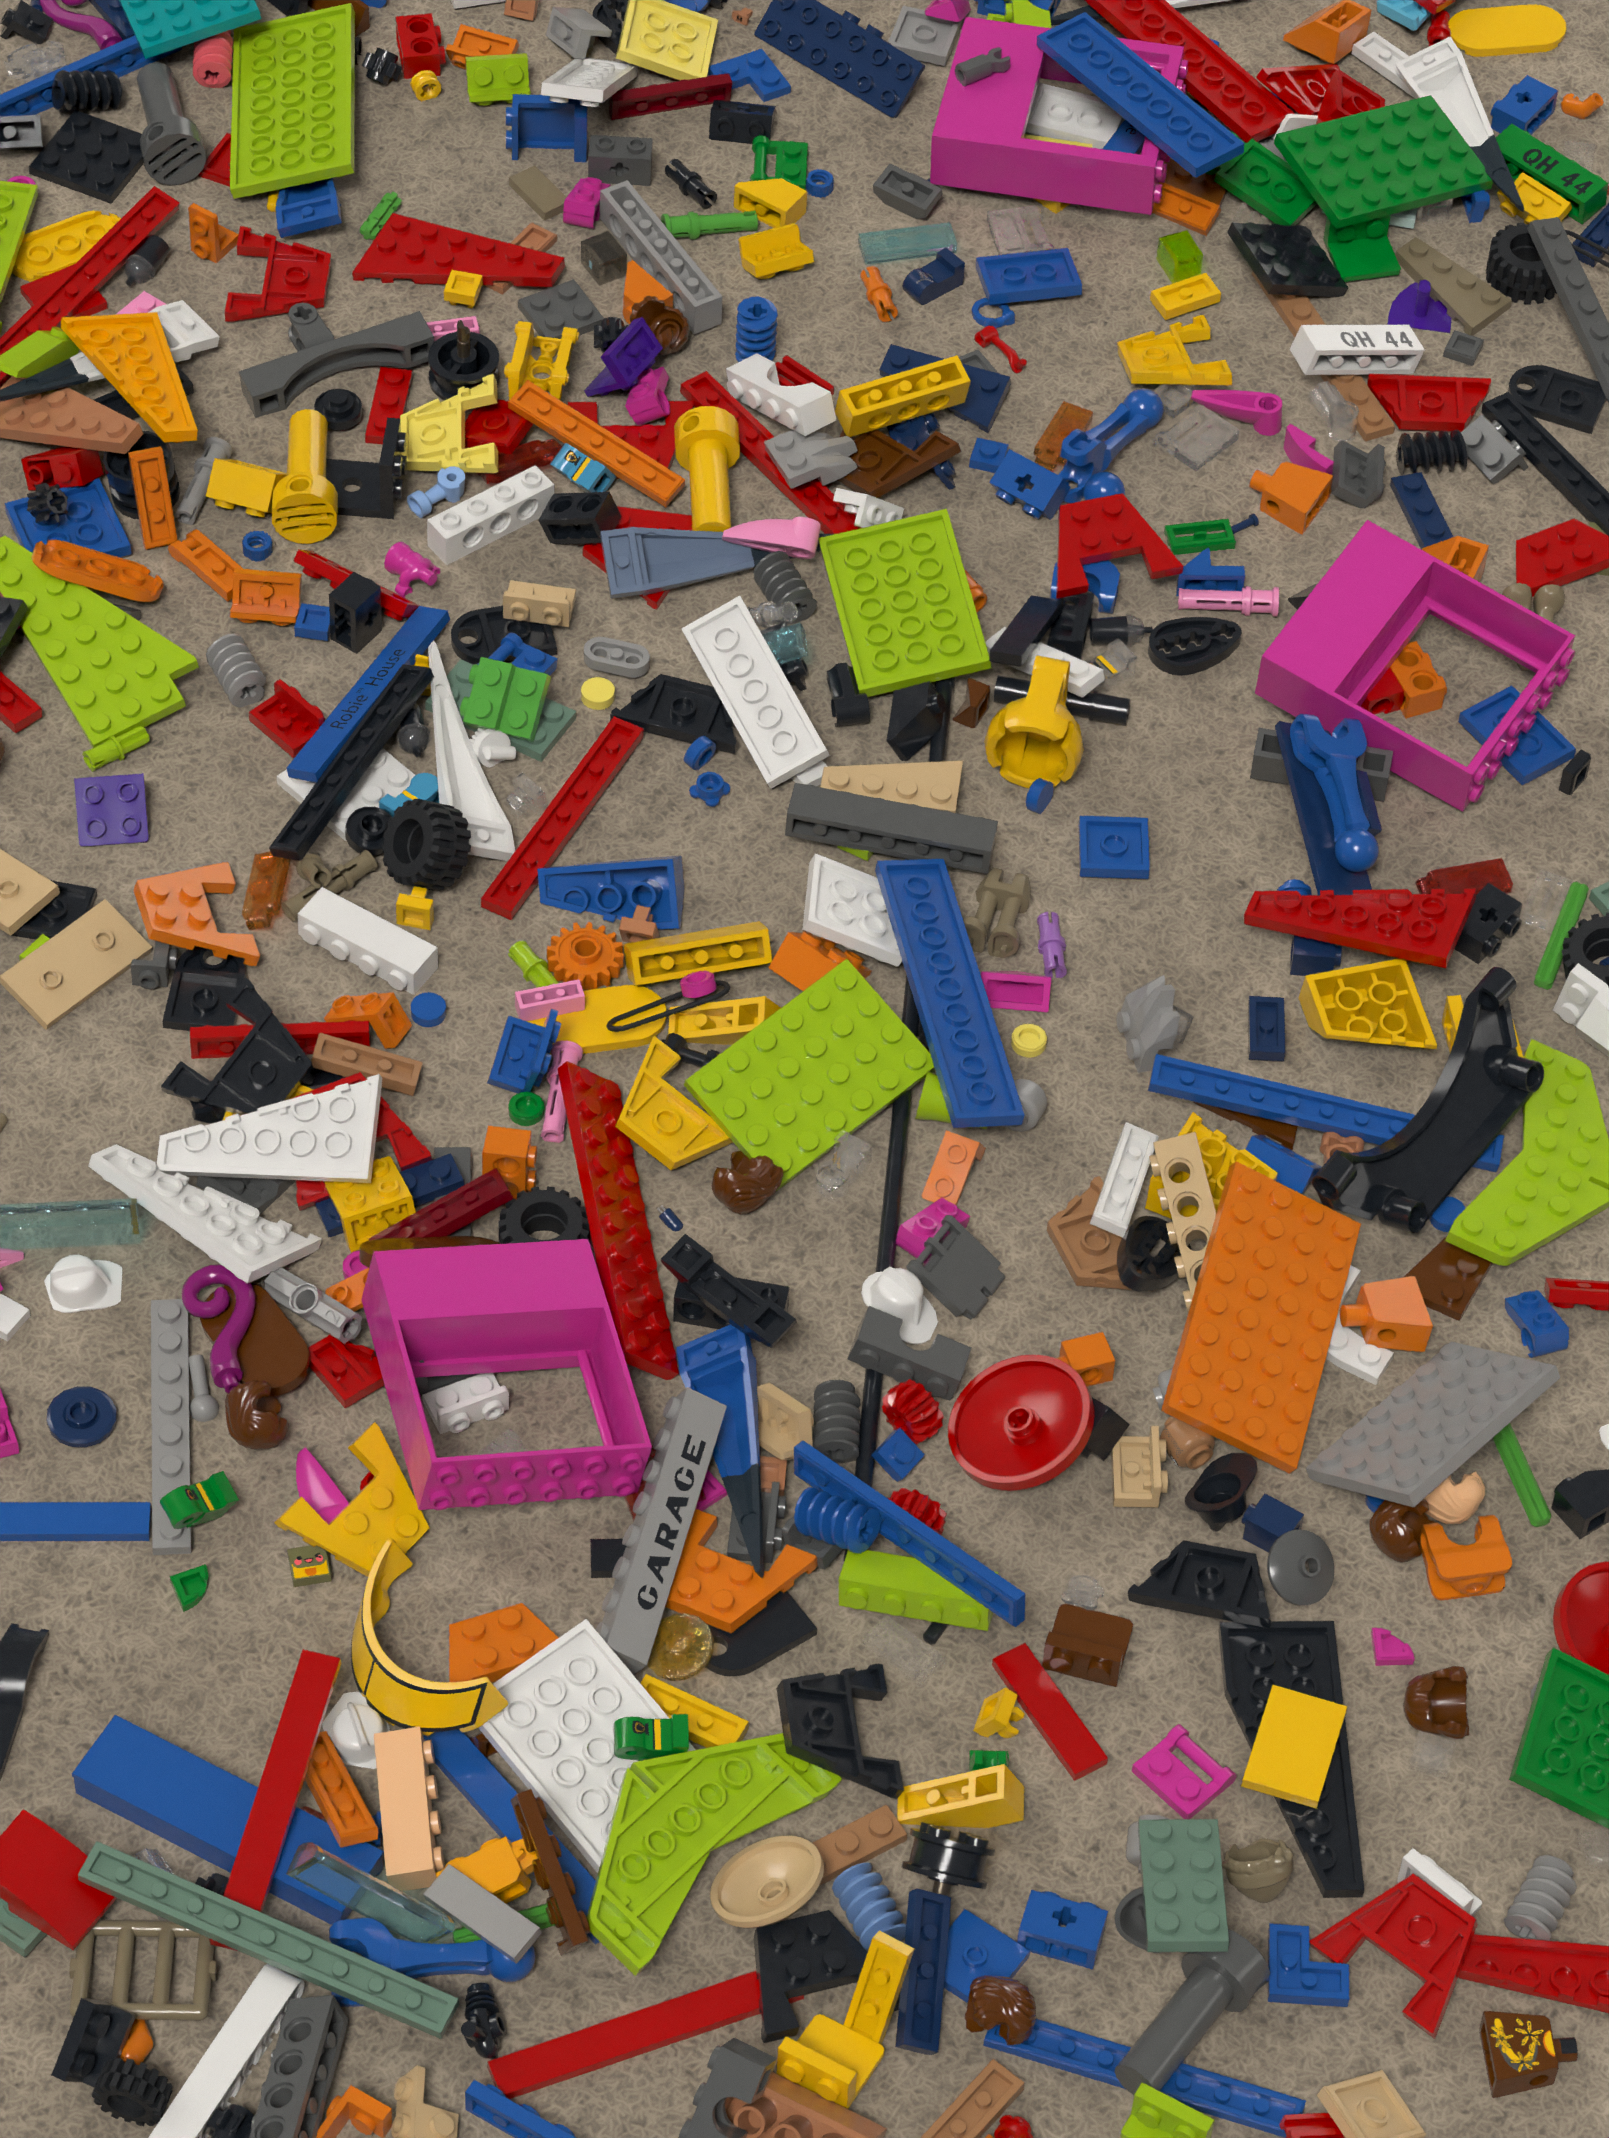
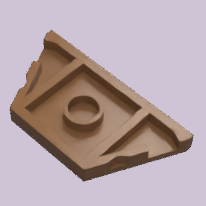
(1084, 1248)

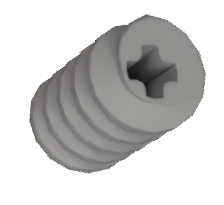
(236, 670)
(1541, 1899)

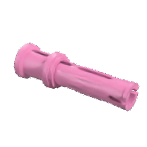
(1246, 601)
(555, 1109)

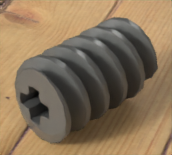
(783, 583)
(836, 1420)

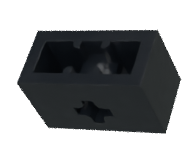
(355, 612)
(1489, 922)

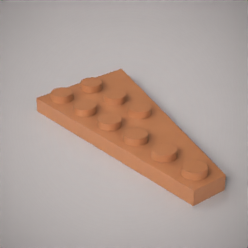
(66, 420)

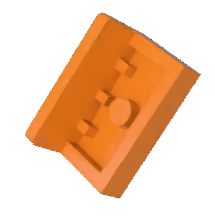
(477, 42)
(266, 596)

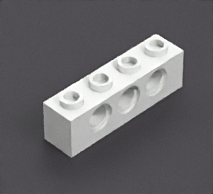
(489, 515)

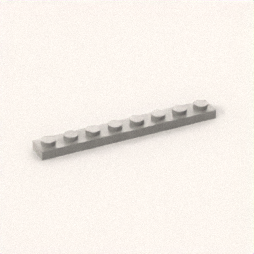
(169, 1419)

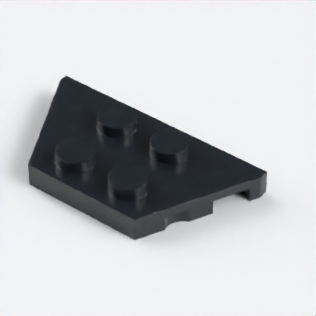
(680, 712)
(1208, 1584)

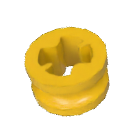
(420, 80)

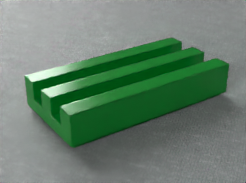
(1200, 539)

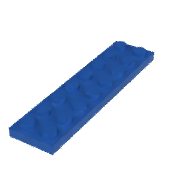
(1140, 94)

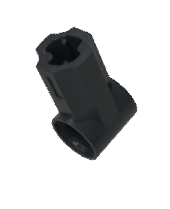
(846, 701)

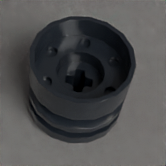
(120, 477)

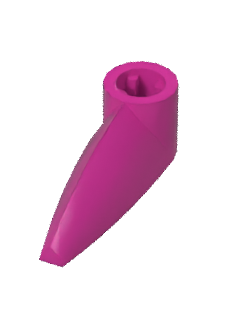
(1251, 407)
(318, 1487)

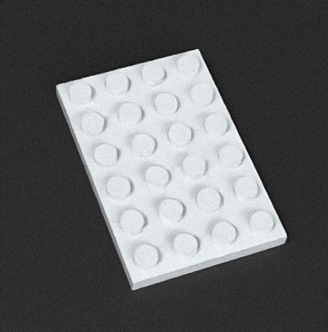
(562, 1731)

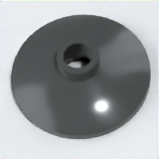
(1288, 1570)

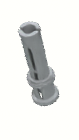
(196, 491)

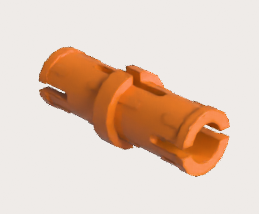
(879, 294)

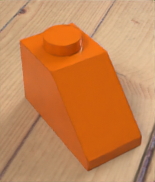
(639, 285)

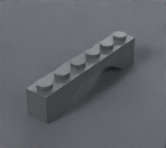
(278, 382)

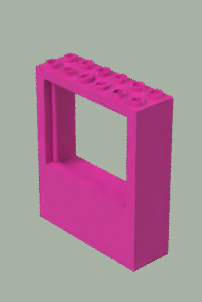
(983, 126)
(1362, 622)
(494, 1314)

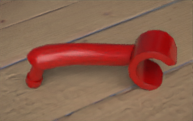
(990, 335)

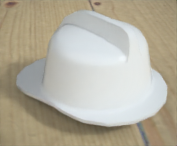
(83, 1284)
(901, 1295)
(352, 1730)

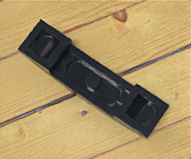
(725, 1294)

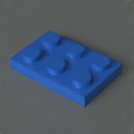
(1028, 276)
(1537, 750)

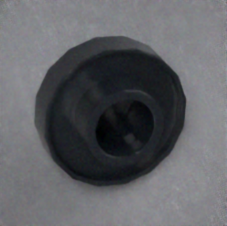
(340, 408)
(366, 829)

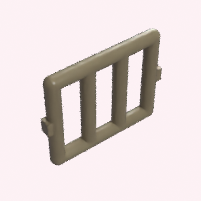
(159, 2008)

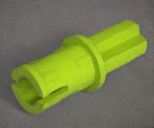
(115, 748)
(532, 967)

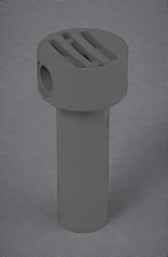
(170, 142)
(1212, 1985)

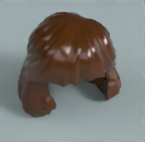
(665, 322)
(746, 1183)
(254, 1416)
(1398, 1528)
(1437, 1702)
(1002, 2003)

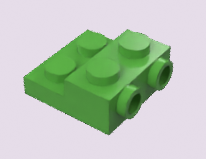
(505, 698)

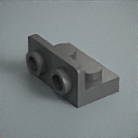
(772, 1508)

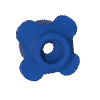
(712, 781)

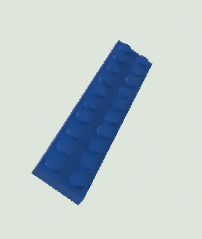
(949, 994)

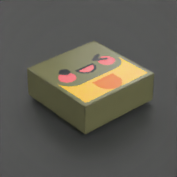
(308, 1565)

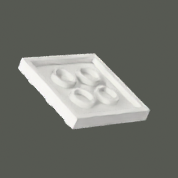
(382, 777)
(849, 910)

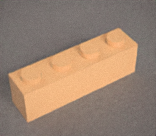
(406, 1808)

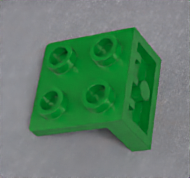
(1361, 250)

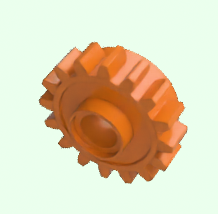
(585, 956)

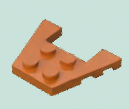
(179, 913)
(723, 1588)
(495, 1643)

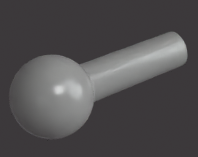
(203, 1406)

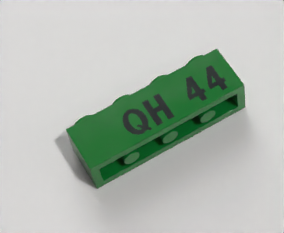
(1553, 170)

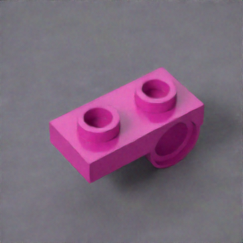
(583, 203)
(647, 397)
(925, 1224)

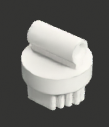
(492, 747)

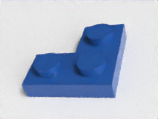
(758, 71)
(1295, 1977)

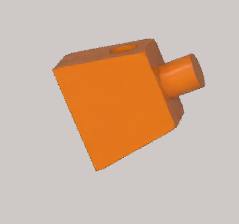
(1292, 494)
(1390, 1315)

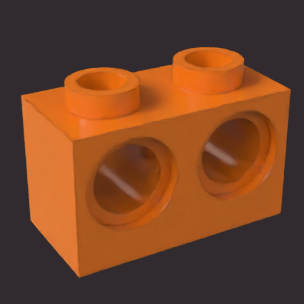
(1421, 684)
(512, 1156)

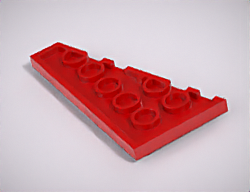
(1376, 921)

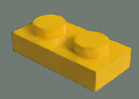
(1185, 296)

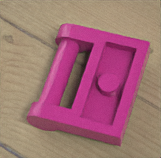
(1175, 1781)

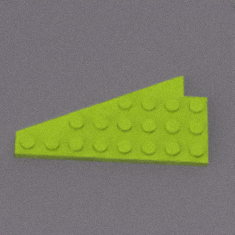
(97, 655)

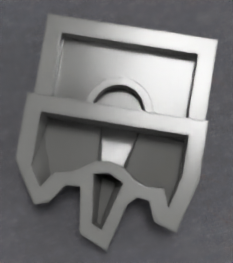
(811, 457)
(1148, 1022)

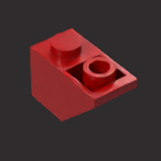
(63, 467)

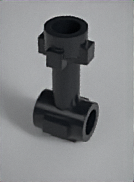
(678, 1044)

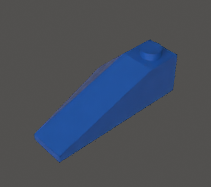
(617, 888)

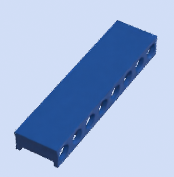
(202, 1809)

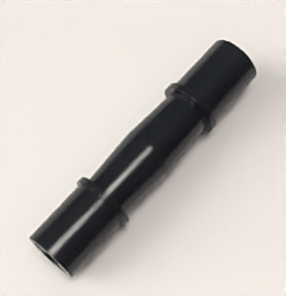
(1095, 705)

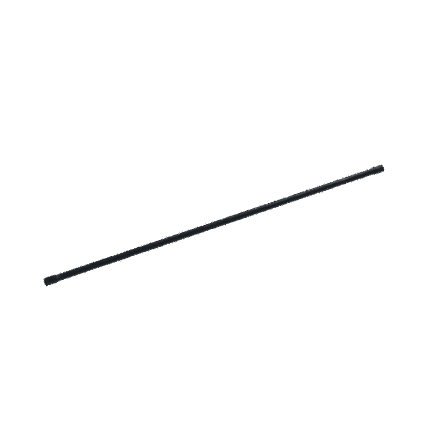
(895, 1171)

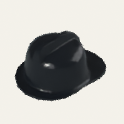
(1222, 1488)

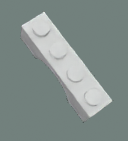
(797, 407)

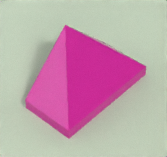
(1017, 990)

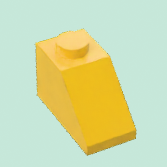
(774, 200)

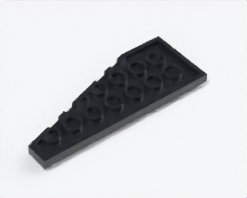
(1304, 1660)

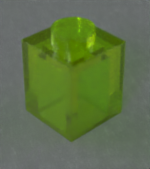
(1179, 256)

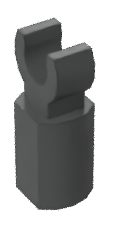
(981, 67)

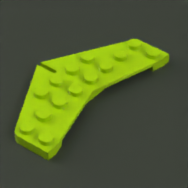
(1555, 1177)
(672, 1818)

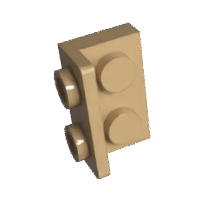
(539, 603)

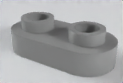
(617, 657)

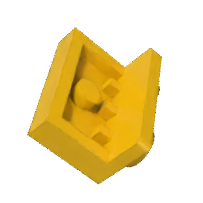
(1537, 201)
(774, 251)

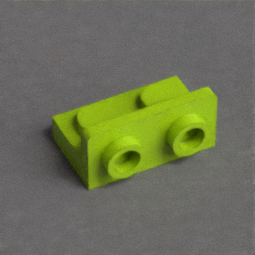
(496, 77)
(1164, 2117)

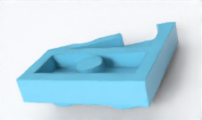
(1404, 12)

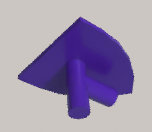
(1419, 310)

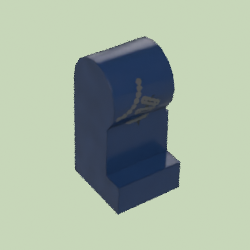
(935, 278)

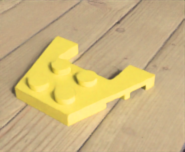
(438, 432)

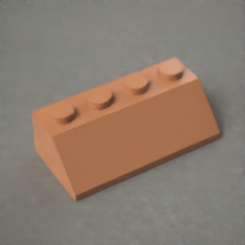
(796, 2112)

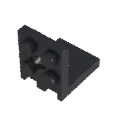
(378, 482)

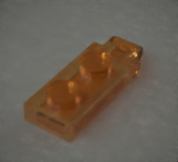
(1063, 423)
(265, 890)

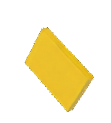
(1294, 1746)

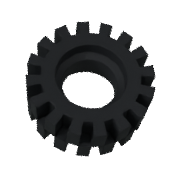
(132, 2092)

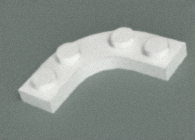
(1350, 1350)

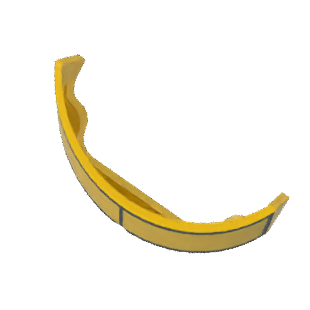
(396, 1694)

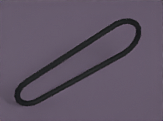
(666, 1013)

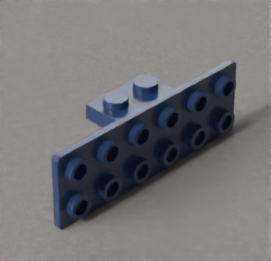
(842, 51)
(1317, 821)

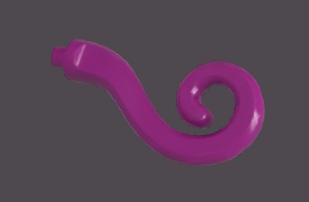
(98, 28)
(223, 1355)

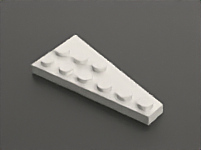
(295, 1139)
(207, 1218)

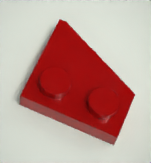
(346, 1369)

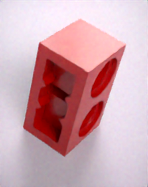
(418, 44)

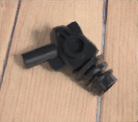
(484, 2021)

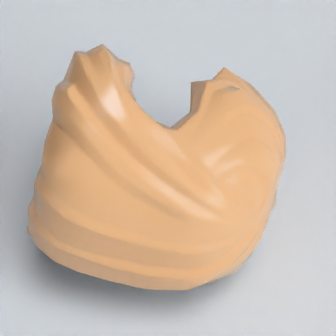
(1456, 1502)

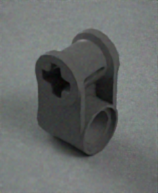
(307, 327)

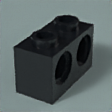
(579, 517)

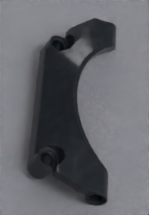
(1454, 1127)

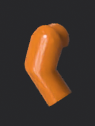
(1581, 109)
(138, 2043)

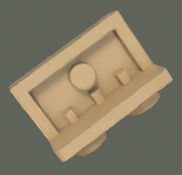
(782, 1422)
(1137, 1470)

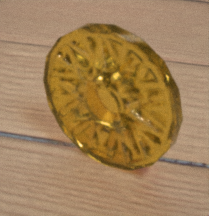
(681, 1647)

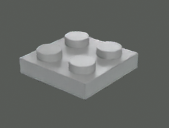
(924, 36)

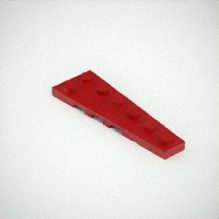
(1541, 1968)

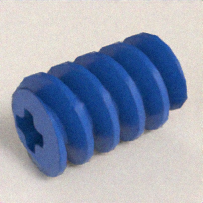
(756, 328)
(836, 1520)

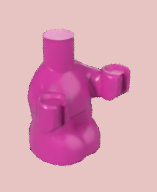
(410, 566)

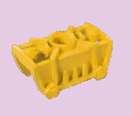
(524, 366)

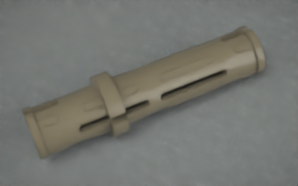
(341, 878)

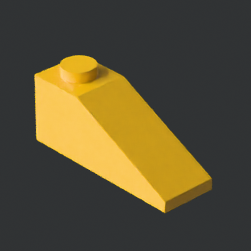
(722, 1020)
(967, 1799)

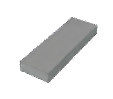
(482, 1913)

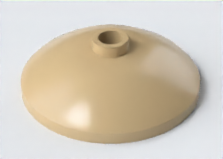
(767, 1882)

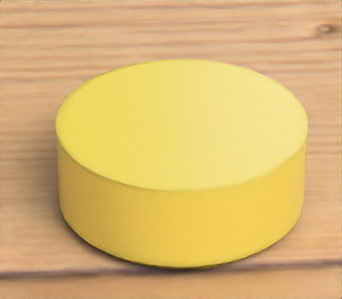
(597, 693)
(1028, 1040)

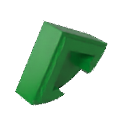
(190, 1586)

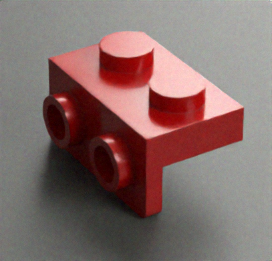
(287, 718)

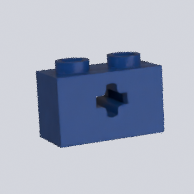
(1524, 106)
(1016, 473)
(1075, 1943)

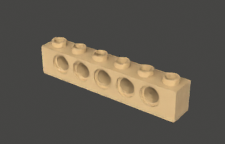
(1177, 1155)

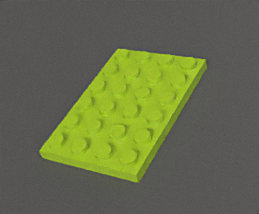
(904, 603)
(811, 1072)

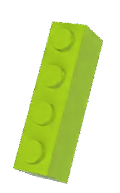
(906, 1589)

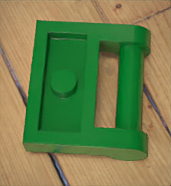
(790, 160)

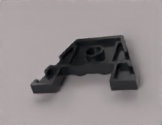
(258, 1073)
(823, 1728)
(802, 1959)

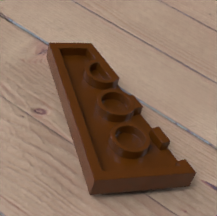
(1449, 1278)

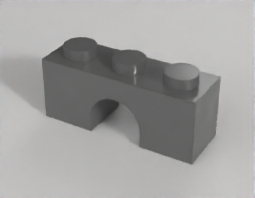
(882, 1349)
(735, 2072)

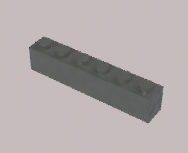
(890, 827)

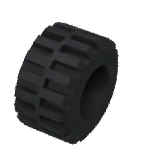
(1517, 266)
(426, 844)
(1586, 945)
(540, 1212)

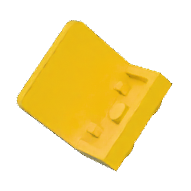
(829, 2060)

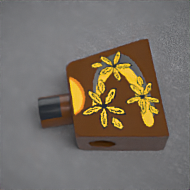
(1522, 2052)

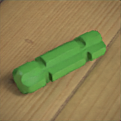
(380, 215)

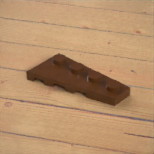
(548, 1873)

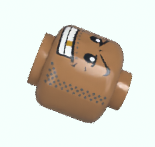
(1187, 1444)

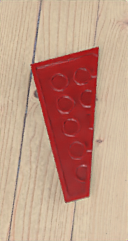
(430, 251)

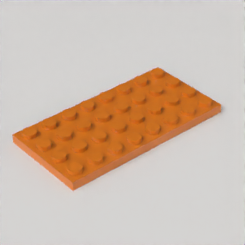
(1261, 1317)

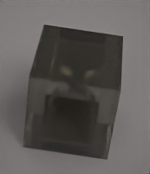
(603, 258)

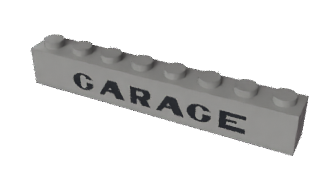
(660, 1526)

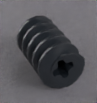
(85, 90)
(1430, 450)

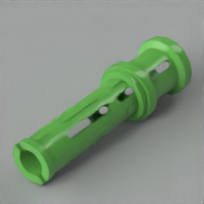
(694, 225)

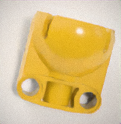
(1037, 732)

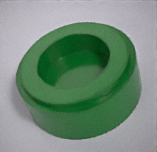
(526, 1108)

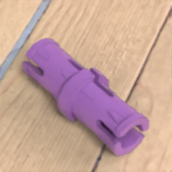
(1051, 945)

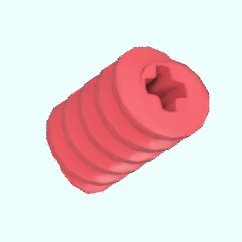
(213, 60)

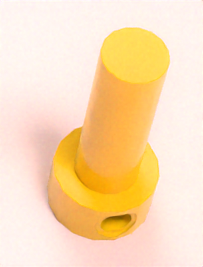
(707, 448)
(304, 499)

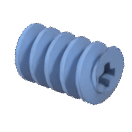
(867, 1904)

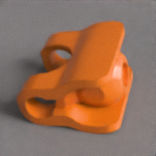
(1465, 1570)

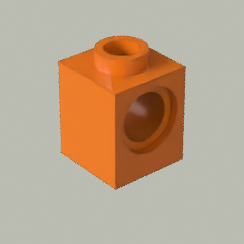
(1089, 1358)

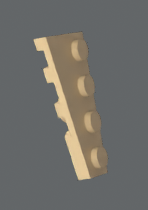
(921, 783)

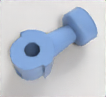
(449, 486)

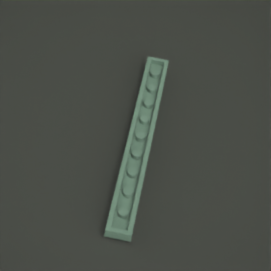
(269, 1940)

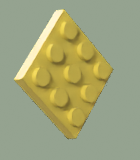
(667, 39)

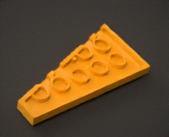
(140, 367)

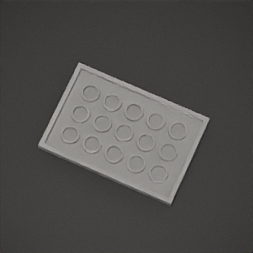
(1432, 1423)

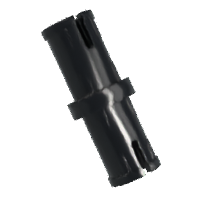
(690, 183)

